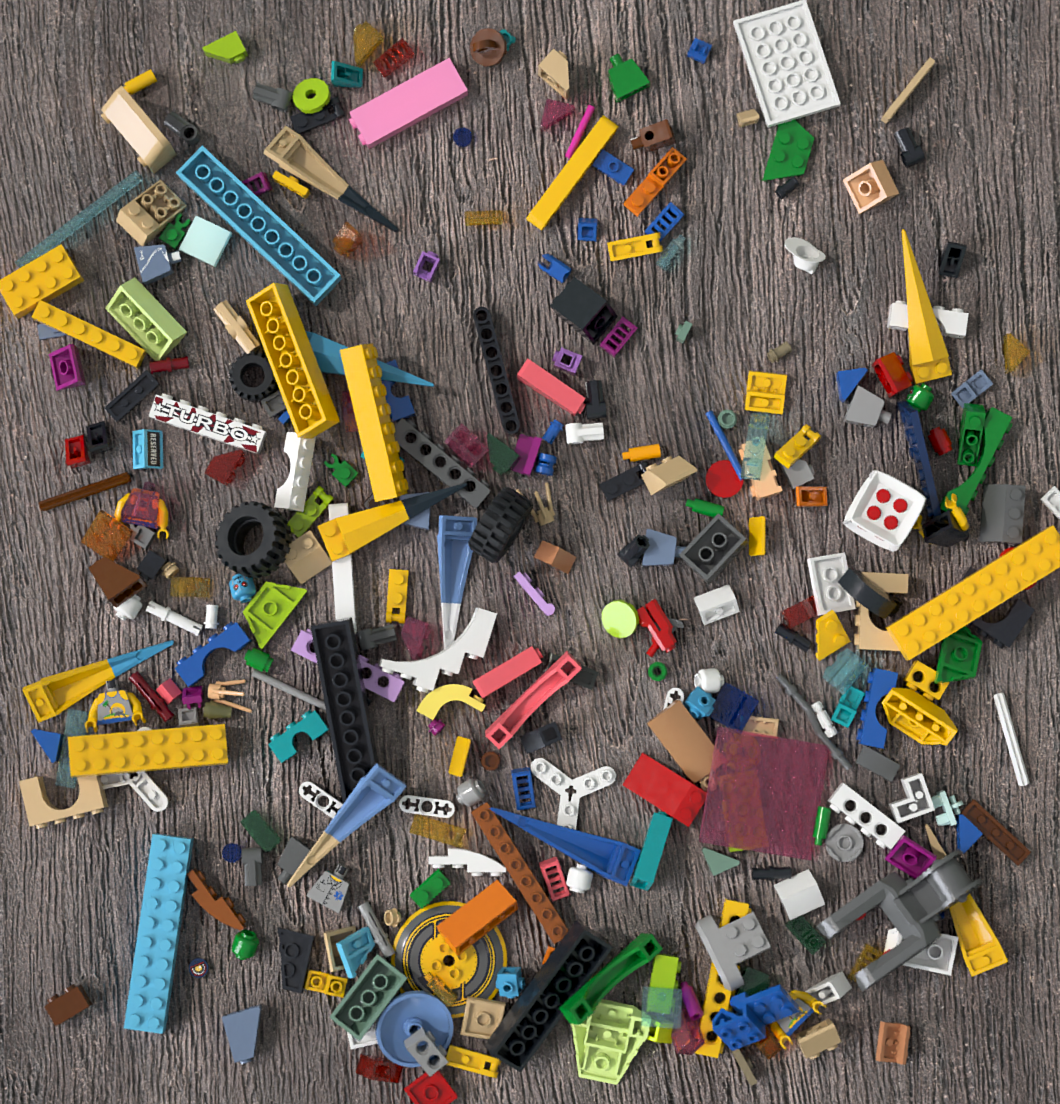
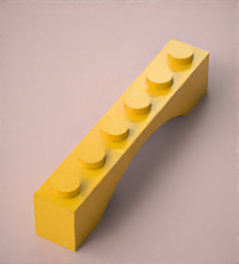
(89, 334)

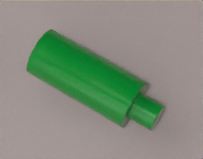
(705, 507)
(821, 824)

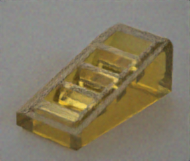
(866, 948)

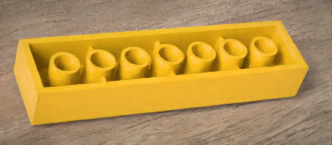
(292, 361)
(374, 421)
(147, 750)

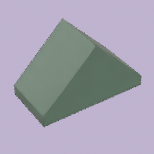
(718, 862)

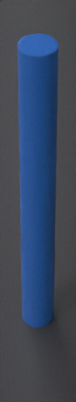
(725, 444)

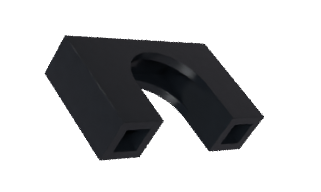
(1008, 628)

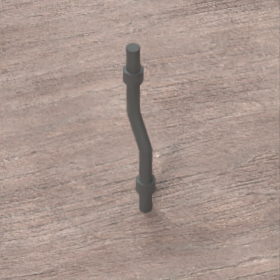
(792, 691)

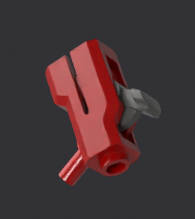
(660, 629)

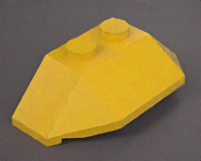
(918, 717)

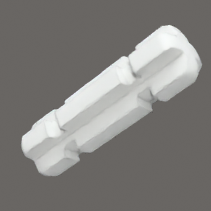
(824, 719)

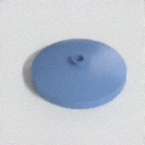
(412, 1009)

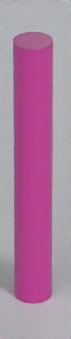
(580, 131)

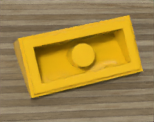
(757, 536)
(459, 756)

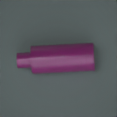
(691, 1001)

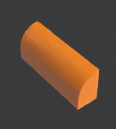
(477, 917)

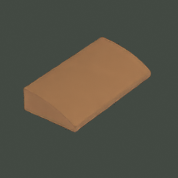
(684, 740)

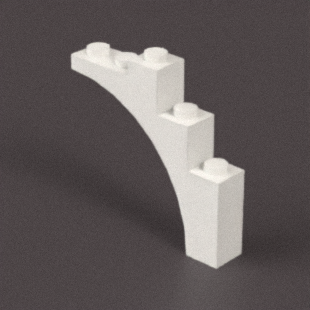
(471, 641)

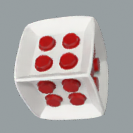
(884, 510)

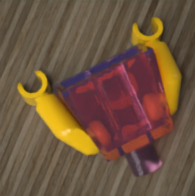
(143, 508)

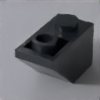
(541, 737)

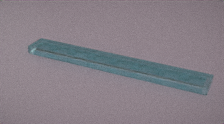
(81, 219)

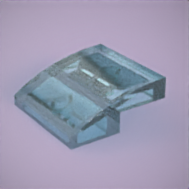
(661, 1007)

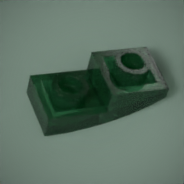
(260, 831)
(805, 934)

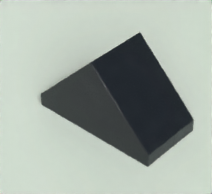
(952, 259)
(98, 438)

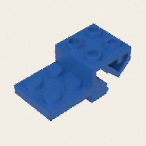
(752, 1016)

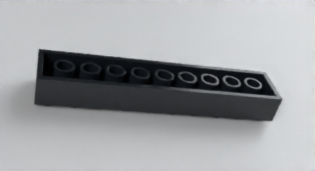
(345, 701)

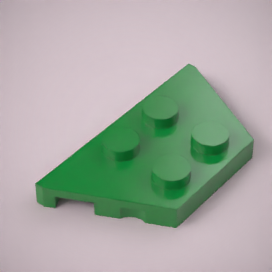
(788, 152)
(958, 657)

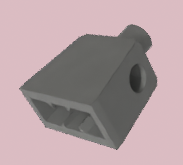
(292, 858)

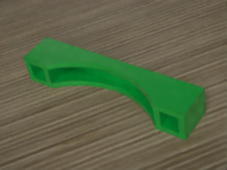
(995, 426)
(588, 997)

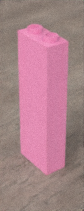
(408, 103)

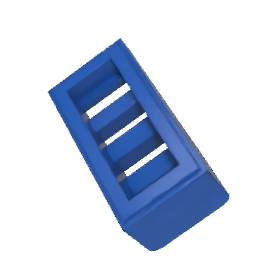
(659, 218)
(523, 772)

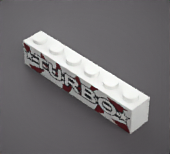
(207, 424)

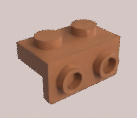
(893, 1042)

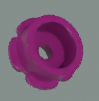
(436, 726)

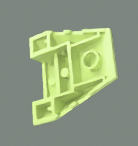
(608, 1041)

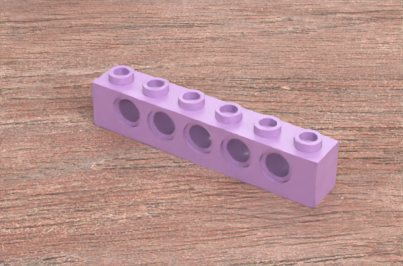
(390, 692)

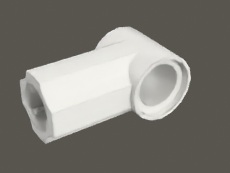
(578, 432)

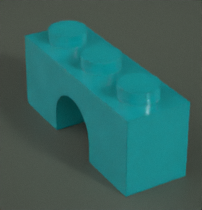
(283, 744)

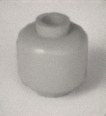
(470, 792)

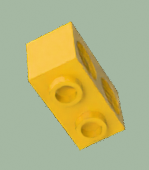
(928, 676)

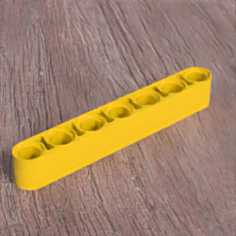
(572, 172)

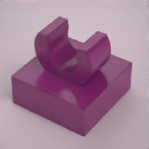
(192, 695)

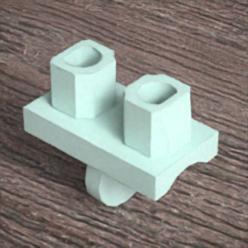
(947, 817)

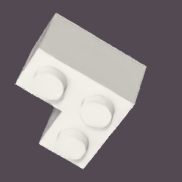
(916, 801)

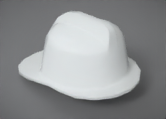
(804, 254)

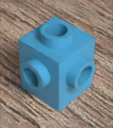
(699, 703)
(510, 981)

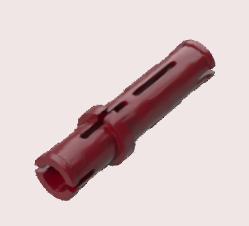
(156, 703)

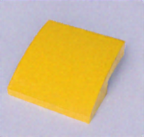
(765, 392)

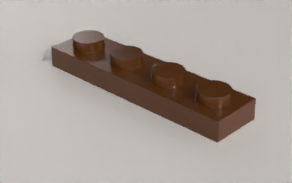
(995, 832)

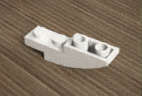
(476, 862)

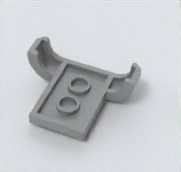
(732, 945)

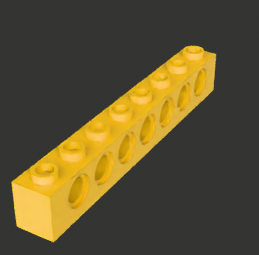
(714, 1047)

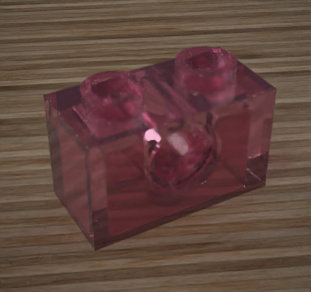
(466, 445)

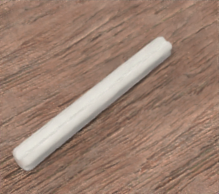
(1011, 739)

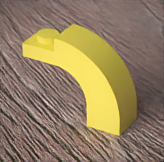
(438, 697)

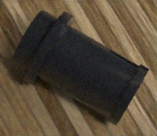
(785, 189)

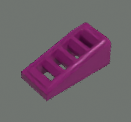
(265, 181)
(606, 347)

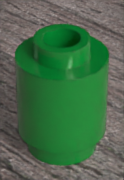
(258, 660)

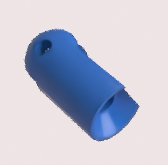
(557, 268)

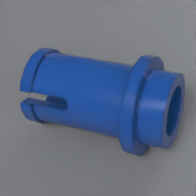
(552, 431)

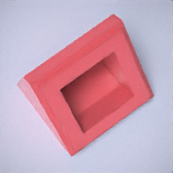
(168, 691)

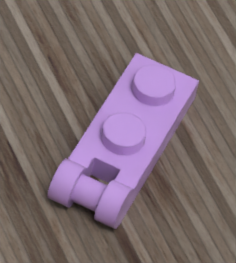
(536, 594)

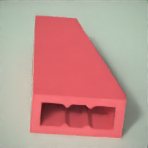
(551, 388)
(508, 671)

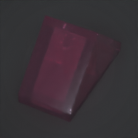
(554, 113)

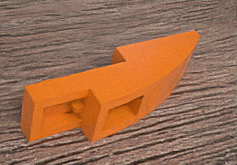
(655, 182)

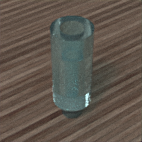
(670, 253)

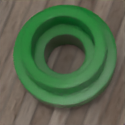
(663, 671)

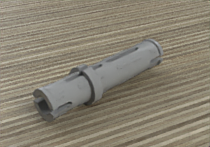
(376, 929)

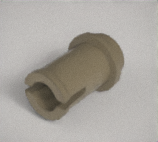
(780, 351)

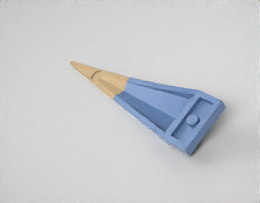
(368, 798)

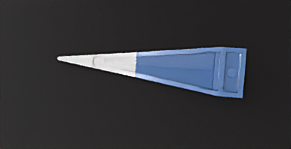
(454, 562)

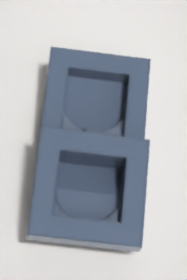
(972, 388)

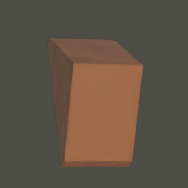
(555, 557)

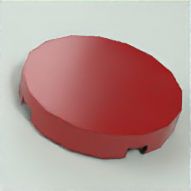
(723, 480)

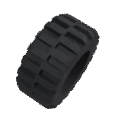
(500, 524)
(233, 533)

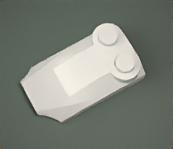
(935, 958)

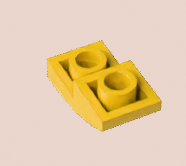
(325, 983)

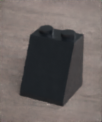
(584, 310)

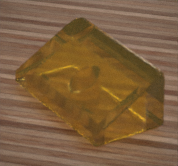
(488, 217)

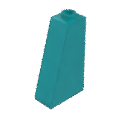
(651, 851)

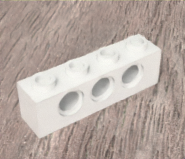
(892, 830)

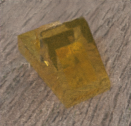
(190, 587)

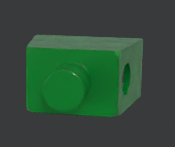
(626, 78)

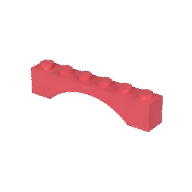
(511, 720)

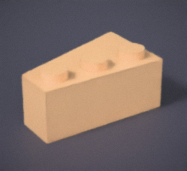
(767, 485)

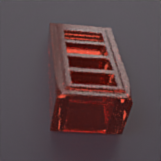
(397, 63)

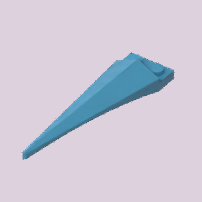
(330, 361)

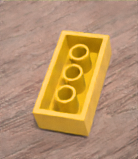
(40, 280)

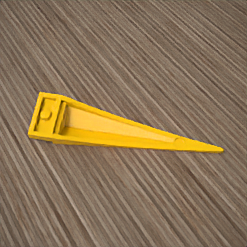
(926, 346)

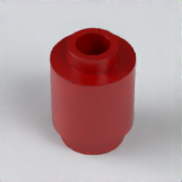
(940, 441)

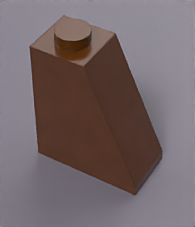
(116, 581)

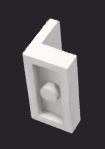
(716, 604)

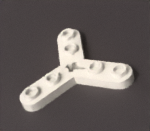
(142, 784)
(583, 785)

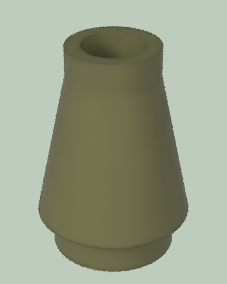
(215, 710)

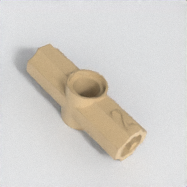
(236, 327)

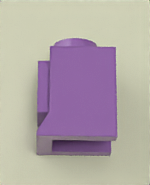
(430, 257)
(572, 368)

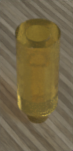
(440, 989)

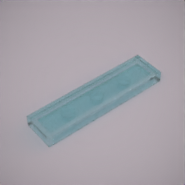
(74, 727)

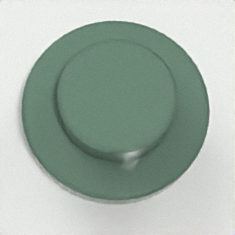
(727, 419)

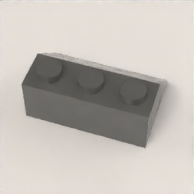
(1002, 513)
(713, 549)

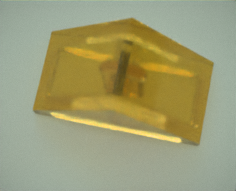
(1013, 352)

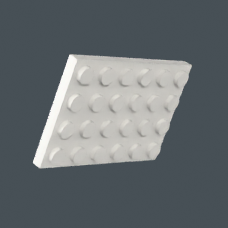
(786, 63)

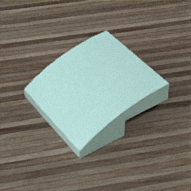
(205, 241)

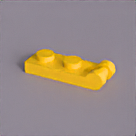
(634, 246)
(797, 446)
(397, 595)
(472, 1061)

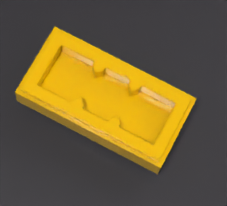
(291, 183)

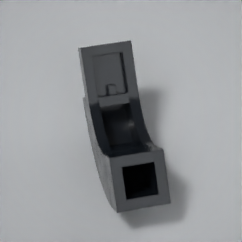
(869, 595)

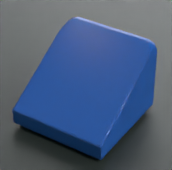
(587, 229)

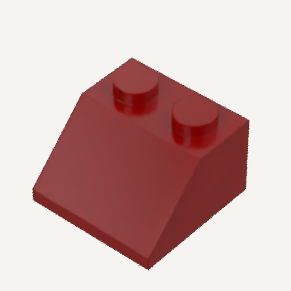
(892, 374)

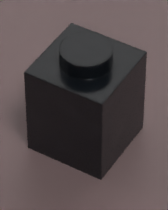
(151, 565)

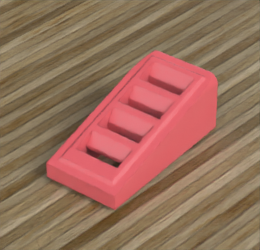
(550, 863)

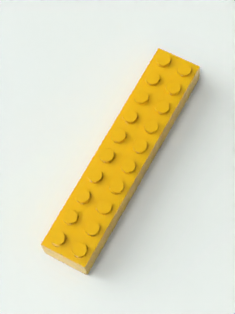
(977, 594)

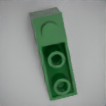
(970, 434)

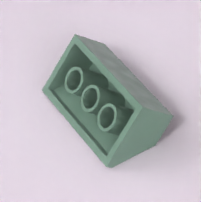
(368, 997)

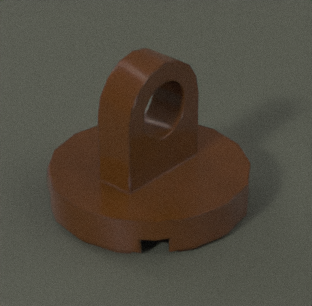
(488, 47)

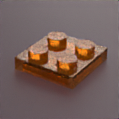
(107, 536)

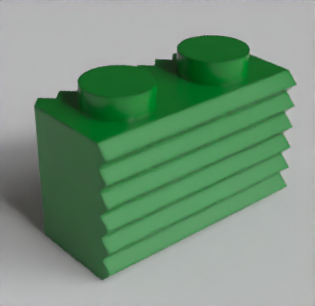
(430, 888)

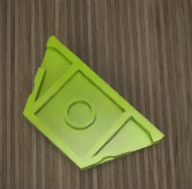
(270, 609)

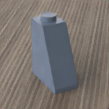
(242, 1032)

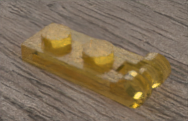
(437, 830)

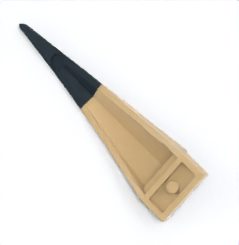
(302, 160)

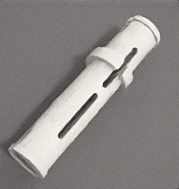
(174, 618)

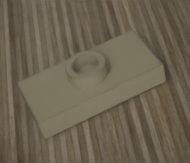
(745, 1066)

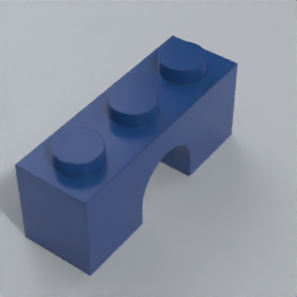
(399, 407)

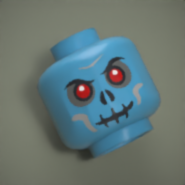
(242, 588)

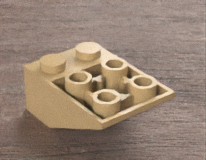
(150, 212)

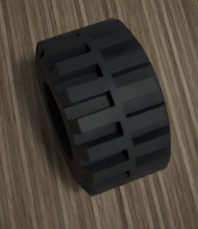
(237, 373)

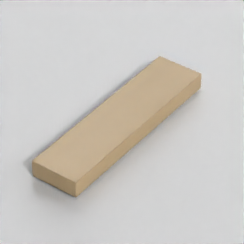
(908, 90)

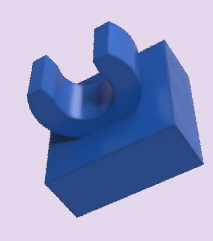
(699, 50)

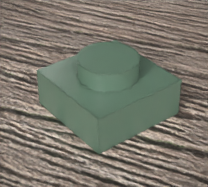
(682, 331)

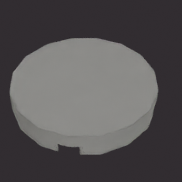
(844, 842)

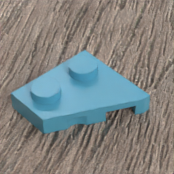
(354, 950)

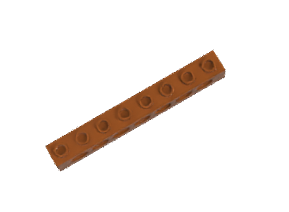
(520, 872)

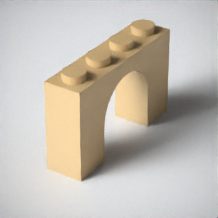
(868, 635)
(41, 810)

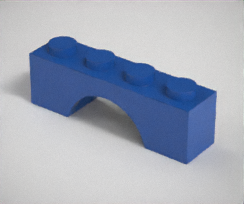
(193, 668)
(872, 732)

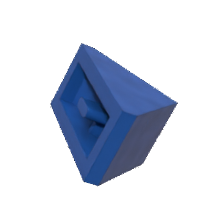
(848, 380)
(50, 742)
(966, 833)

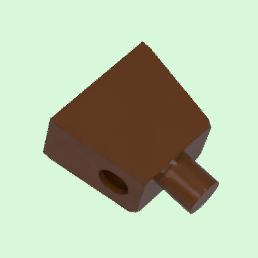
(662, 137)

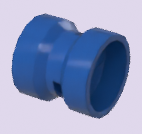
(543, 468)

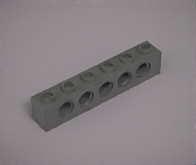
(475, 497)

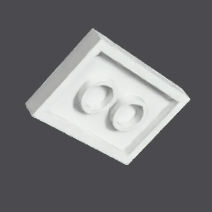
(824, 576)

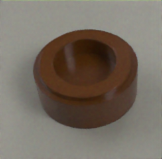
(490, 761)

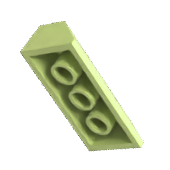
(145, 319)

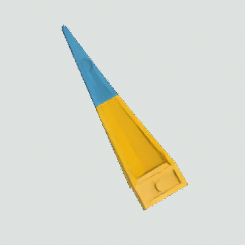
(62, 690)

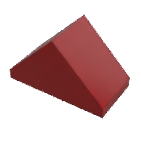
(76, 452)

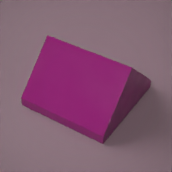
(67, 367)
(910, 857)

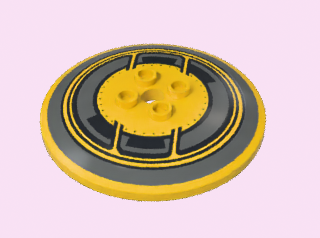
(422, 950)

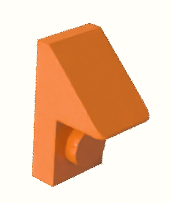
(811, 496)

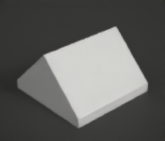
(799, 894)

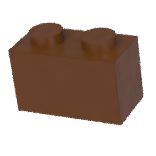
(67, 1005)

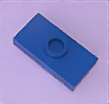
(613, 167)

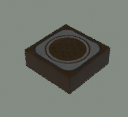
(370, 502)

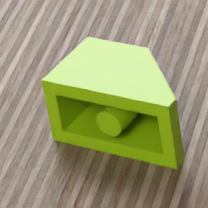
(227, 49)

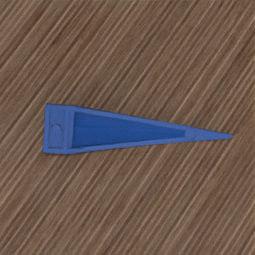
(602, 855)

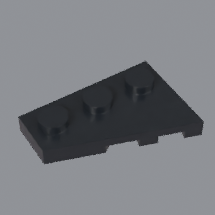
(295, 958)

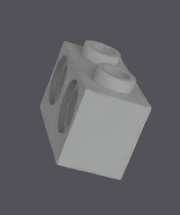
(424, 1052)

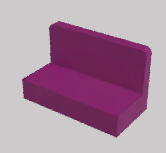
(528, 449)

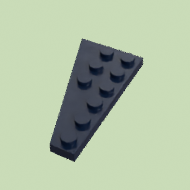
(918, 452)

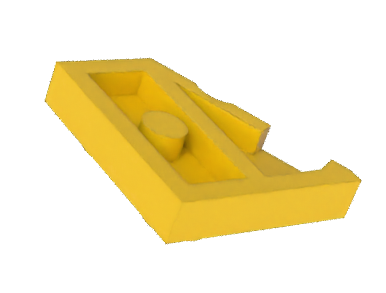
(829, 635)

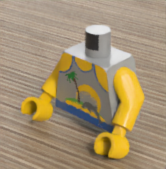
(114, 707)
(789, 1024)

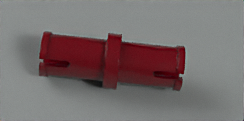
(169, 364)

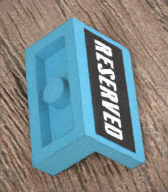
(147, 449)

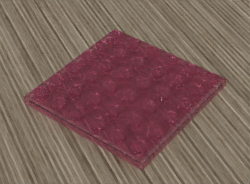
(763, 793)

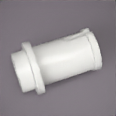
(211, 617)

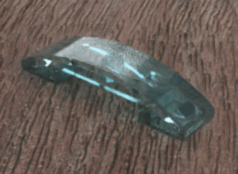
(755, 446)

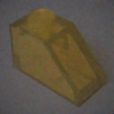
(366, 41)

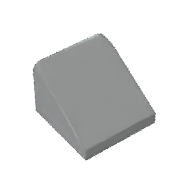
(188, 717)

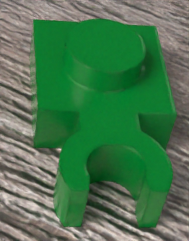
(173, 233)
(343, 472)

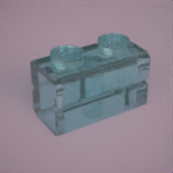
(844, 671)

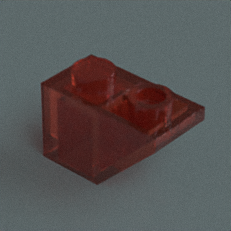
(224, 465)

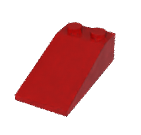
(665, 789)

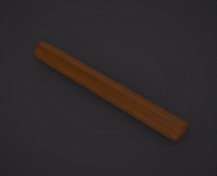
(85, 491)

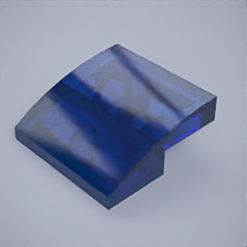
(733, 707)

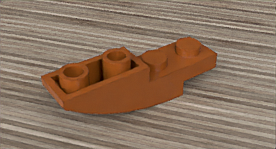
(219, 908)

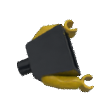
(946, 528)

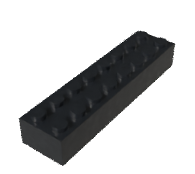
(538, 1006)

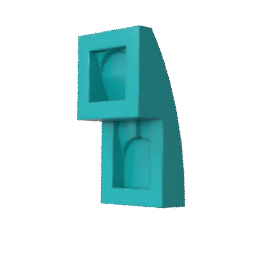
(847, 706)

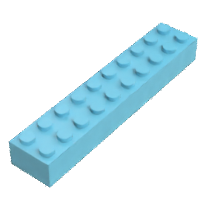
(259, 225)
(158, 933)

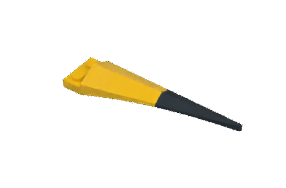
(353, 531)

